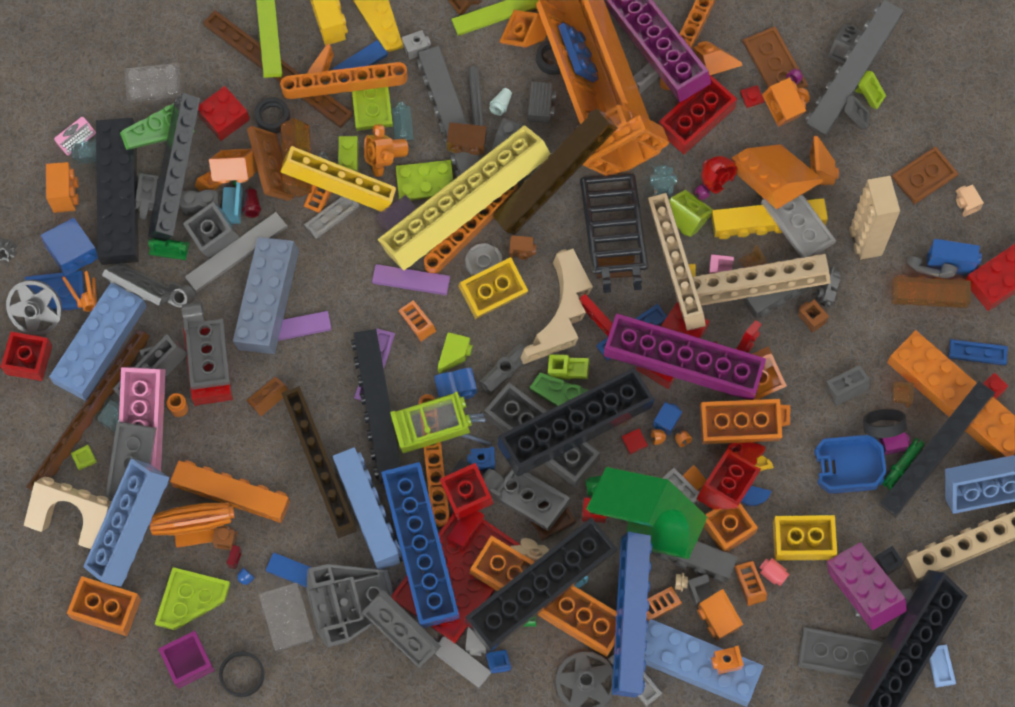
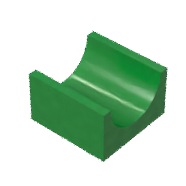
(650, 508)

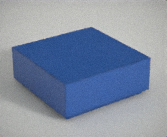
(498, 661)

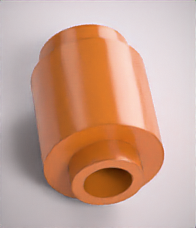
(177, 405)

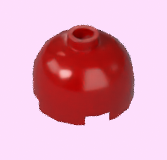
(717, 172)

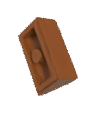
(267, 396)

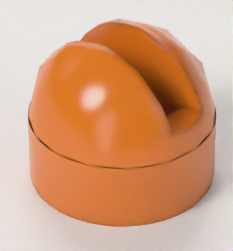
(659, 435)
(682, 437)

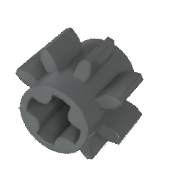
(7, 249)

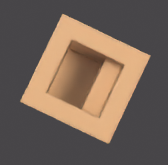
(968, 200)

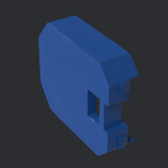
(857, 464)

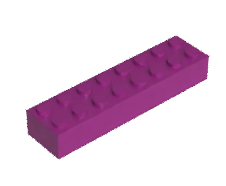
(661, 46)
(684, 357)

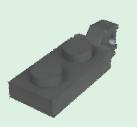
(145, 194)

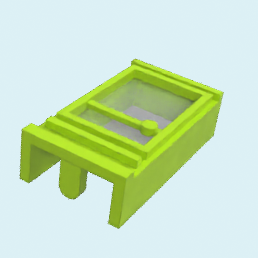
(431, 422)

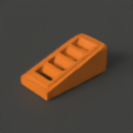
(323, 61)
(326, 195)
(423, 330)
(752, 595)
(664, 610)

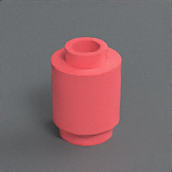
(774, 571)

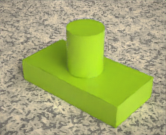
(871, 89)

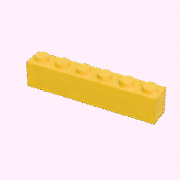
(338, 179)
(753, 219)

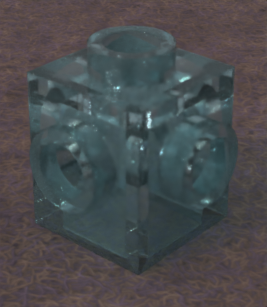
(663, 180)

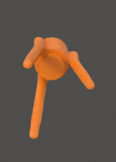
(89, 298)

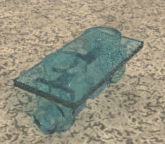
(402, 122)

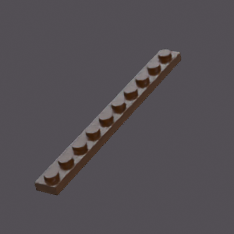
(251, 50)
(93, 405)

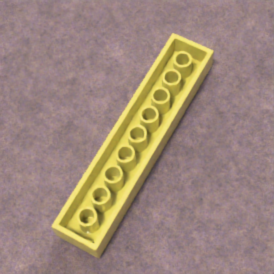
(464, 197)

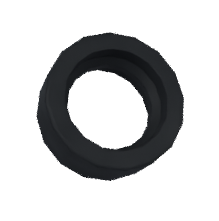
(544, 67)
(267, 103)

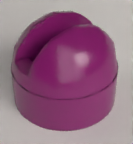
(795, 75)
(702, 191)

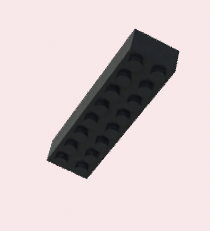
(116, 194)
(575, 422)
(540, 585)
(910, 643)

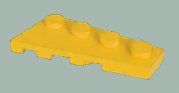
(381, 21)

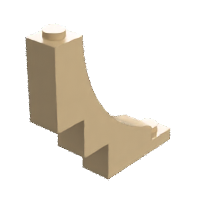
(559, 332)

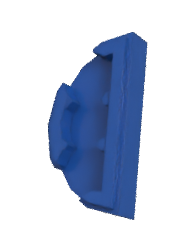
(756, 496)

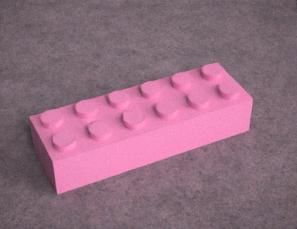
(143, 402)

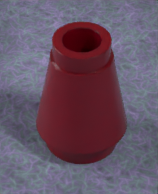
(251, 204)

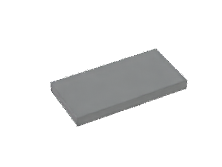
(801, 226)

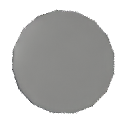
(476, 260)

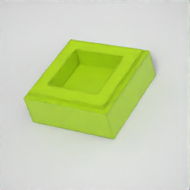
(83, 457)

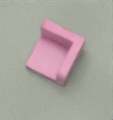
(720, 263)

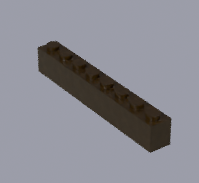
(555, 171)
(319, 462)

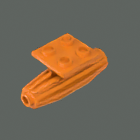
(192, 523)

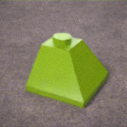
(689, 212)

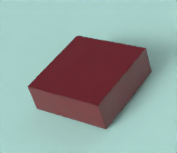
(234, 557)

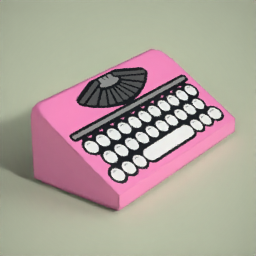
(75, 133)

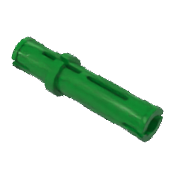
(904, 462)

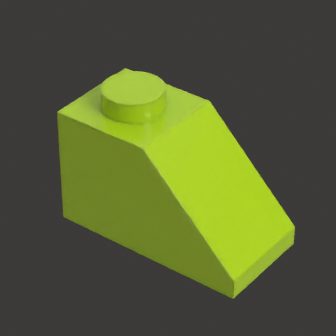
(454, 352)

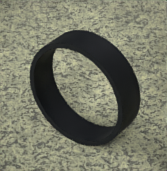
(885, 431)
(227, 659)

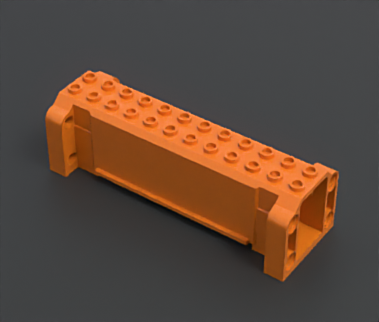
(612, 93)

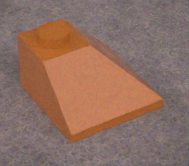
(523, 29)
(822, 162)
(771, 377)

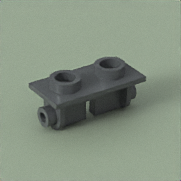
(824, 293)

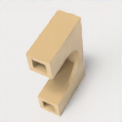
(48, 493)

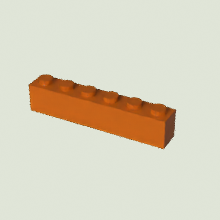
(225, 489)

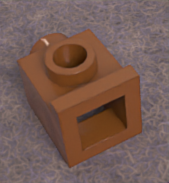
(522, 247)
(815, 309)
(224, 538)

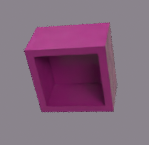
(186, 659)

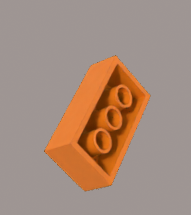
(740, 421)

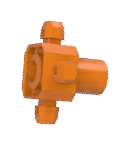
(381, 149)

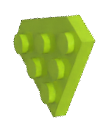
(189, 597)

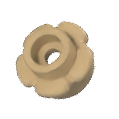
(681, 582)

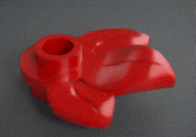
(747, 450)

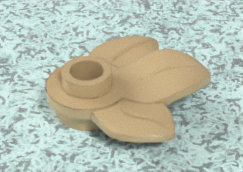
(530, 549)

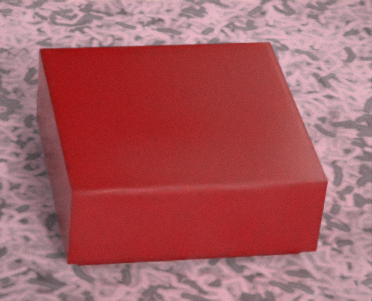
(634, 441)

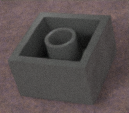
(211, 230)

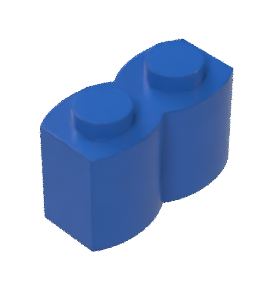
(459, 380)

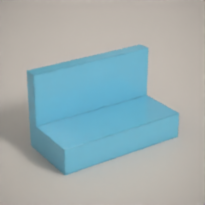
(233, 203)

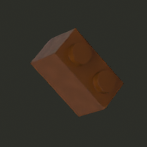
(466, 138)

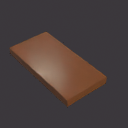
(771, 57)
(268, 161)

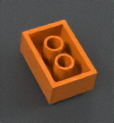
(104, 606)

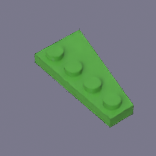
(148, 131)
(555, 389)

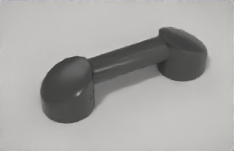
(946, 271)

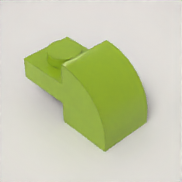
(568, 368)

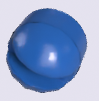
(245, 576)

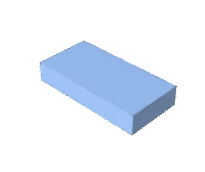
(942, 667)

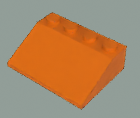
(775, 173)

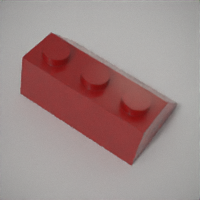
(728, 482)

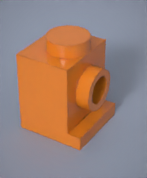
(724, 667)

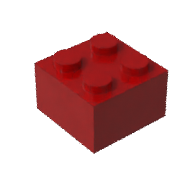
(223, 113)
(26, 356)
(466, 491)

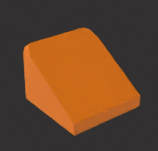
(205, 182)
(695, 478)

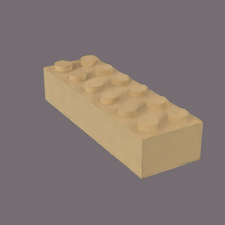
(874, 217)

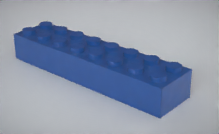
(420, 545)

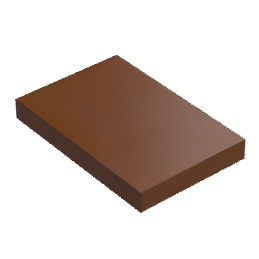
(924, 175)

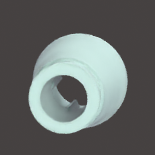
(500, 102)

